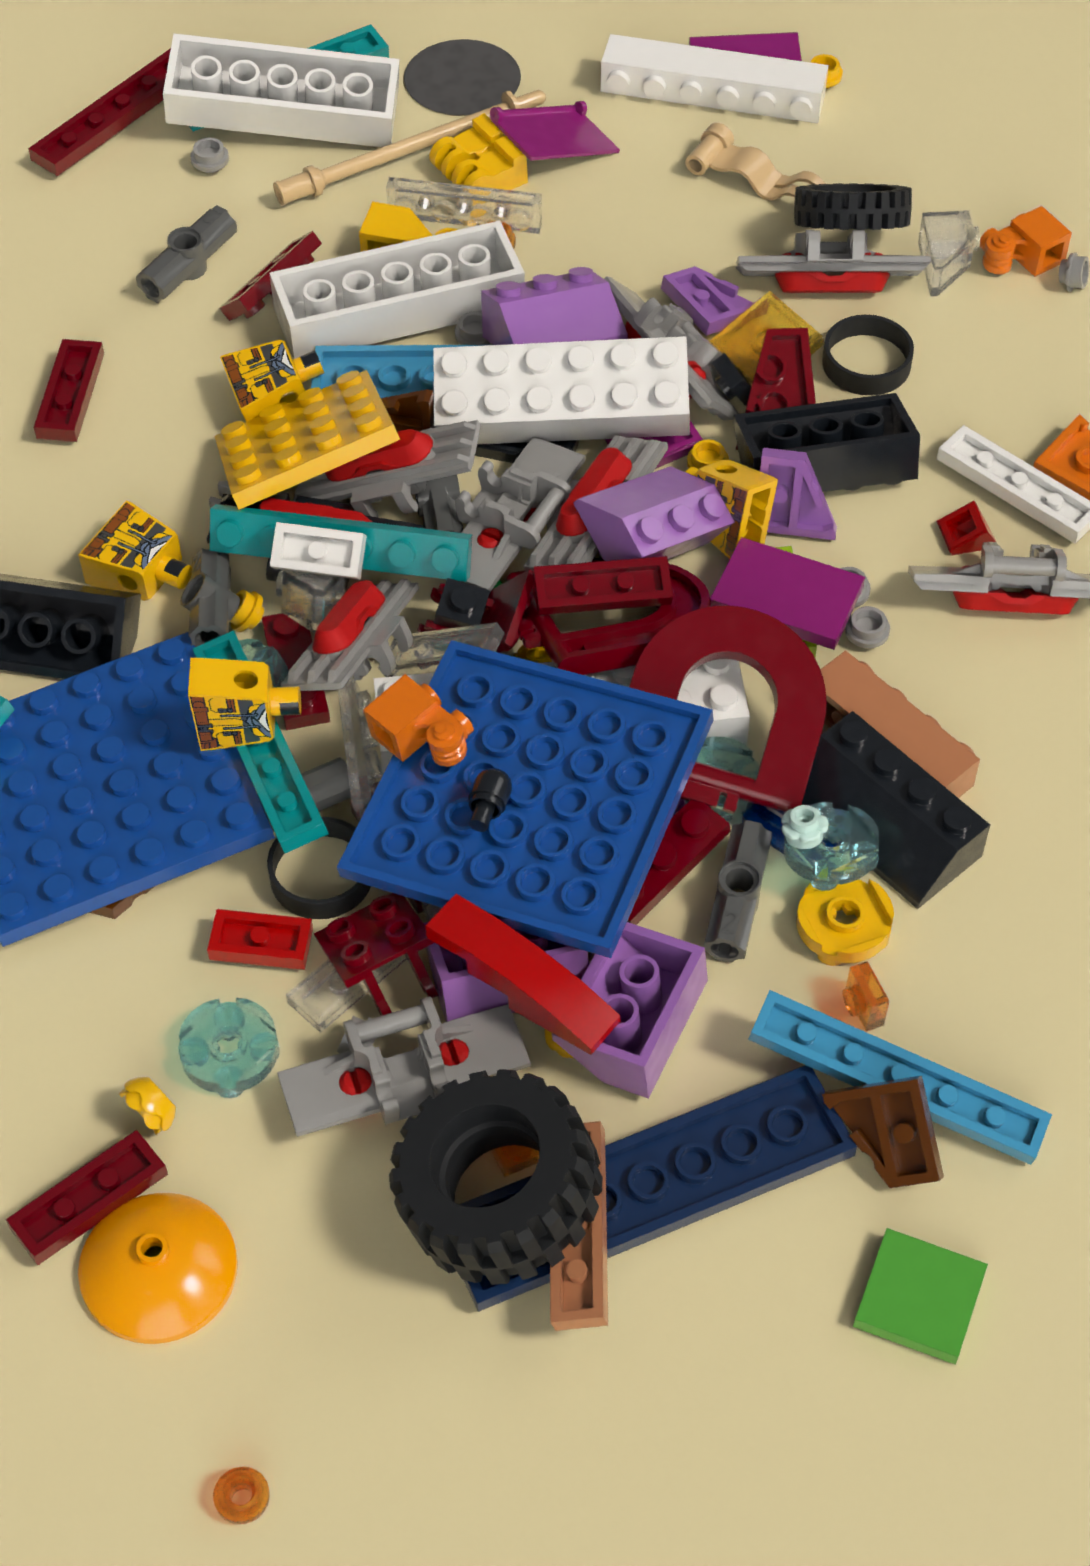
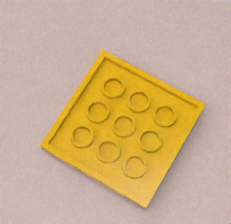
(304, 438)

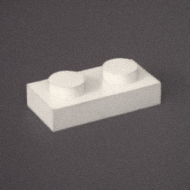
(318, 550)

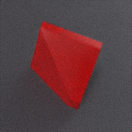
(965, 530)

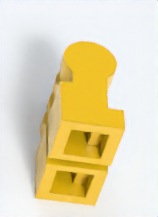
(480, 157)

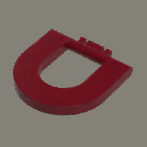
(614, 644)
(794, 681)

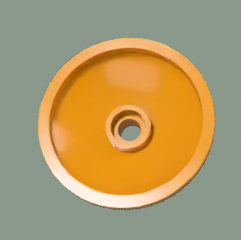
(162, 1294)

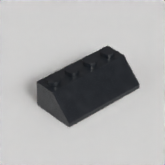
(845, 440)
(63, 626)
(922, 825)

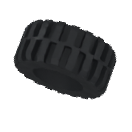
(524, 1228)

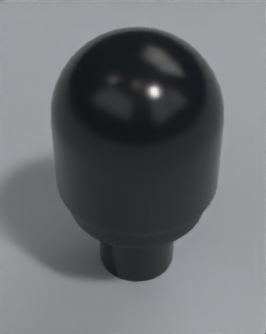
(488, 797)

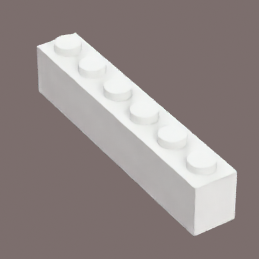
(714, 78)

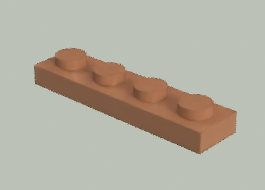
(581, 1278)

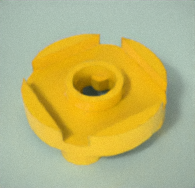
(841, 942)

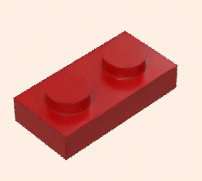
(260, 939)

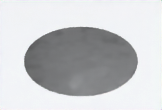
(461, 76)

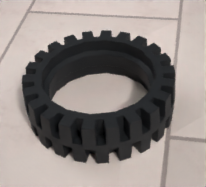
(853, 206)

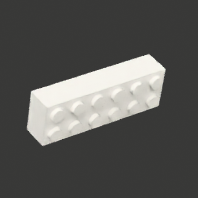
(281, 90)
(392, 288)
(565, 389)

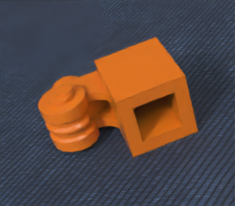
(1032, 239)
(411, 716)

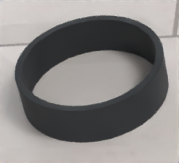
(872, 326)
(315, 908)

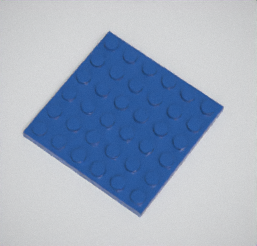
(113, 791)
(586, 810)

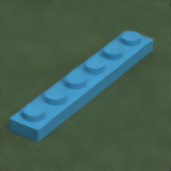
(866, 1059)

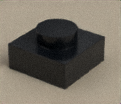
(732, 380)
(461, 604)

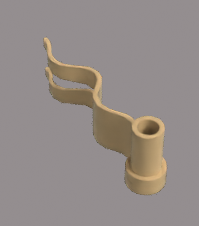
(720, 154)

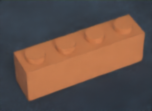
(856, 688)

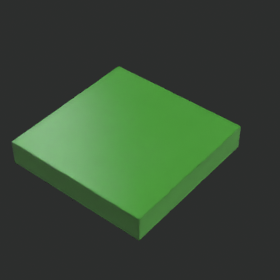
(920, 1296)

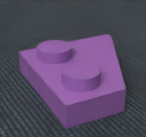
(705, 298)
(798, 500)

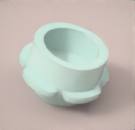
(804, 826)

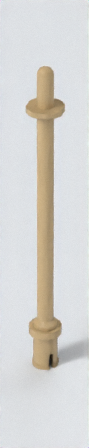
(313, 180)

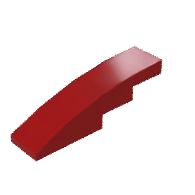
(525, 973)

